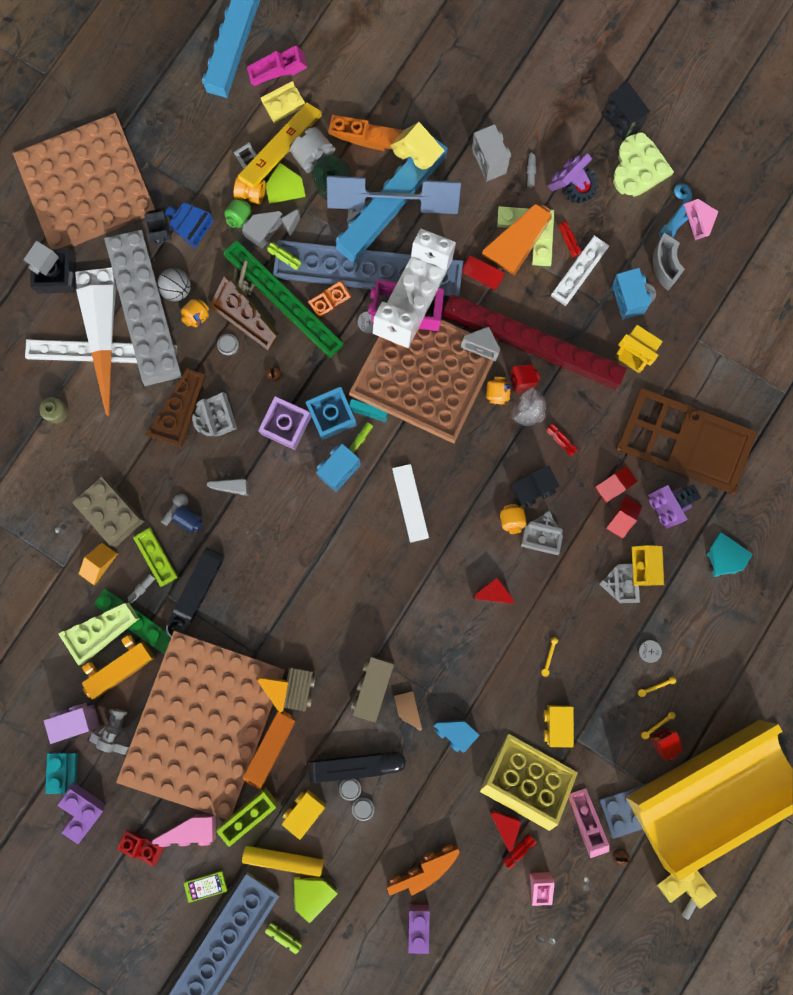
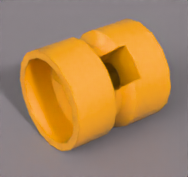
(243, 191)

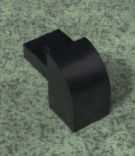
(158, 226)

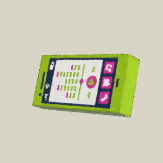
(205, 886)

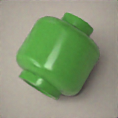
(237, 213)

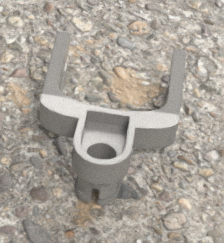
(106, 741)

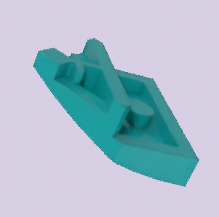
(727, 556)

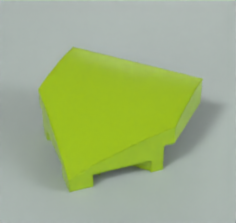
(284, 185)
(312, 896)

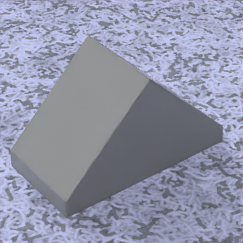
(482, 343)

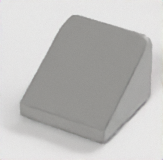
(290, 221)

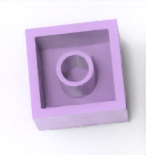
(285, 423)
(69, 724)

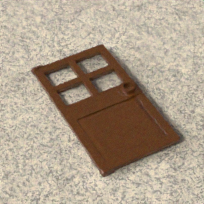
(704, 448)

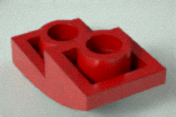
(483, 273)
(140, 847)

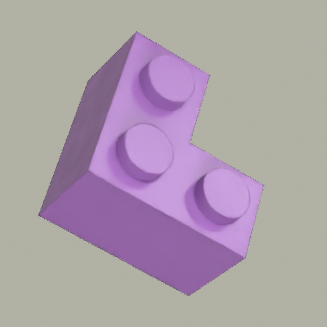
(84, 810)

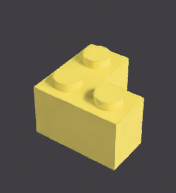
(417, 144)
(692, 884)

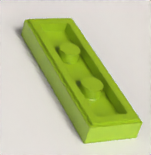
(155, 557)

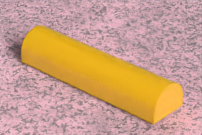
(282, 861)

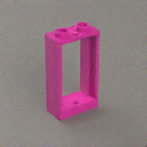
(386, 288)

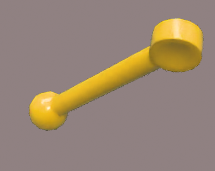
(545, 672)
(641, 692)
(645, 734)

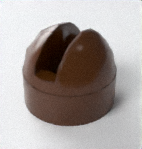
(277, 373)
(623, 854)

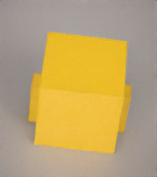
(638, 349)

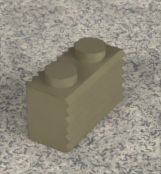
(298, 689)

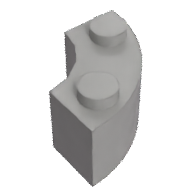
(665, 261)

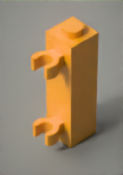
(118, 670)

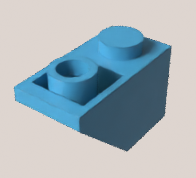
(458, 732)

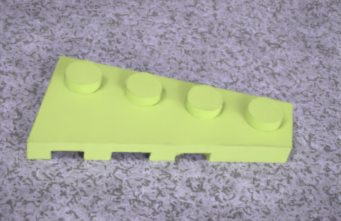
(93, 635)

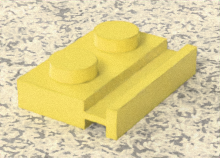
(283, 102)

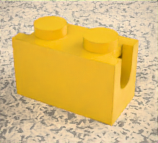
(647, 565)
(559, 726)
(303, 814)

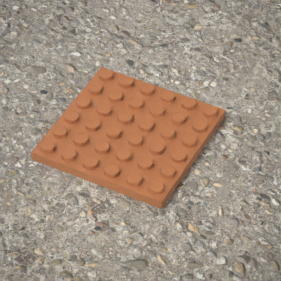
(84, 183)
(426, 383)

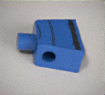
(189, 223)

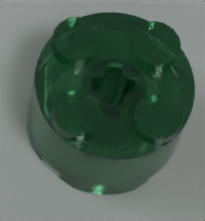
(326, 167)

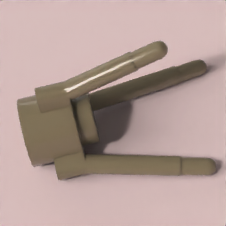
(243, 285)

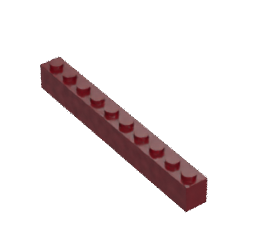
(535, 342)

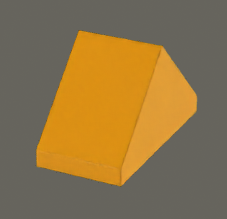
(97, 563)
(275, 690)

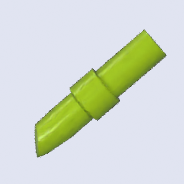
(360, 438)

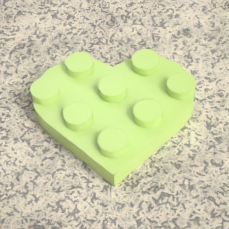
(639, 166)

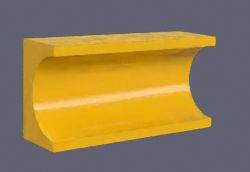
(716, 799)

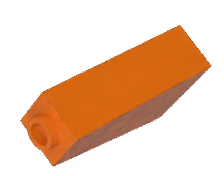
(518, 240)
(269, 750)

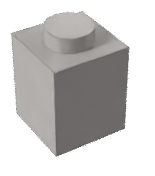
(40, 258)

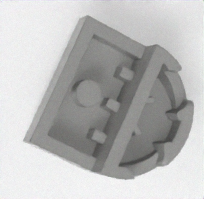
(214, 416)

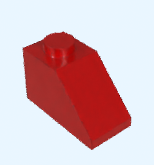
(523, 378)
(667, 744)

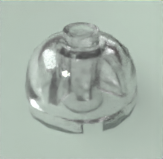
(530, 409)

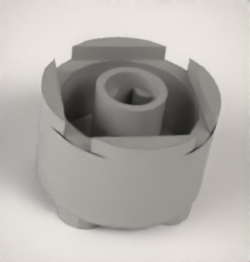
(311, 149)

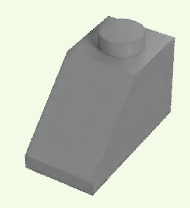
(262, 227)

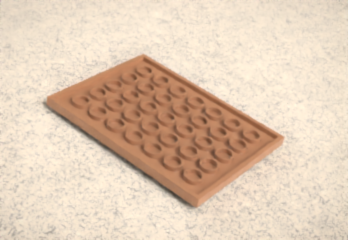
(199, 726)

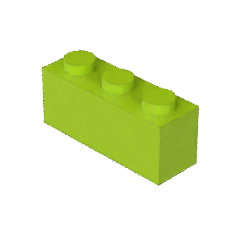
(247, 816)

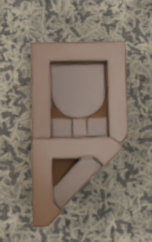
(407, 709)

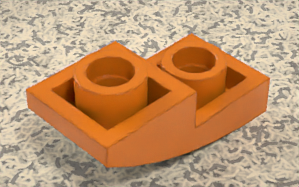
(330, 298)

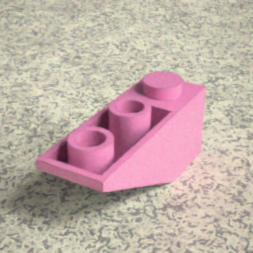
(196, 829)

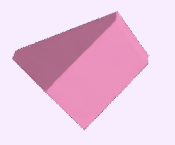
(700, 218)
(542, 888)

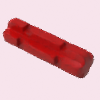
(569, 239)
(562, 439)
(519, 851)

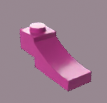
(276, 65)

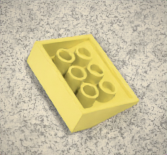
(529, 782)

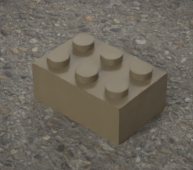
(108, 512)
(372, 688)

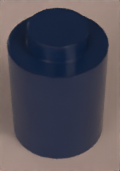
(188, 519)

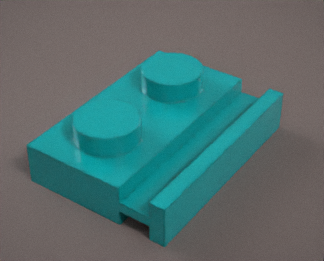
(360, 407)
(60, 772)

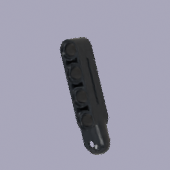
(195, 591)
(355, 767)

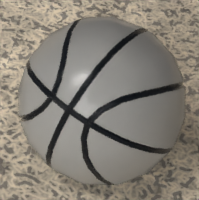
(173, 284)

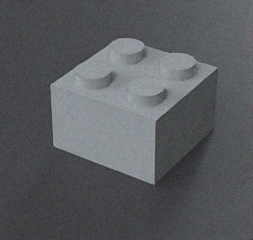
(491, 152)

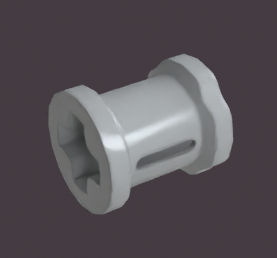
(116, 720)

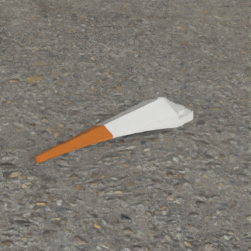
(97, 302)

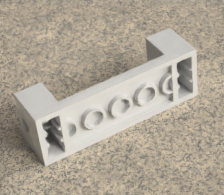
(415, 289)

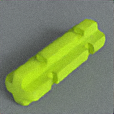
(284, 255)
(283, 938)

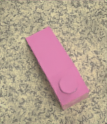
(588, 823)

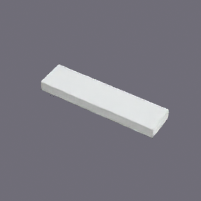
(580, 270)
(410, 503)

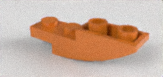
(363, 133)
(432, 869)

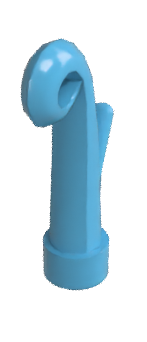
(679, 216)

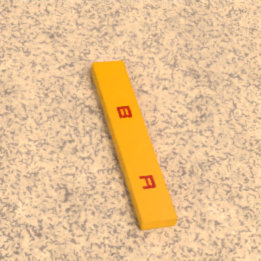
(279, 145)

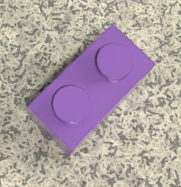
(418, 929)

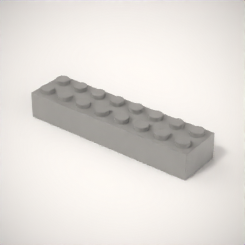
(142, 308)

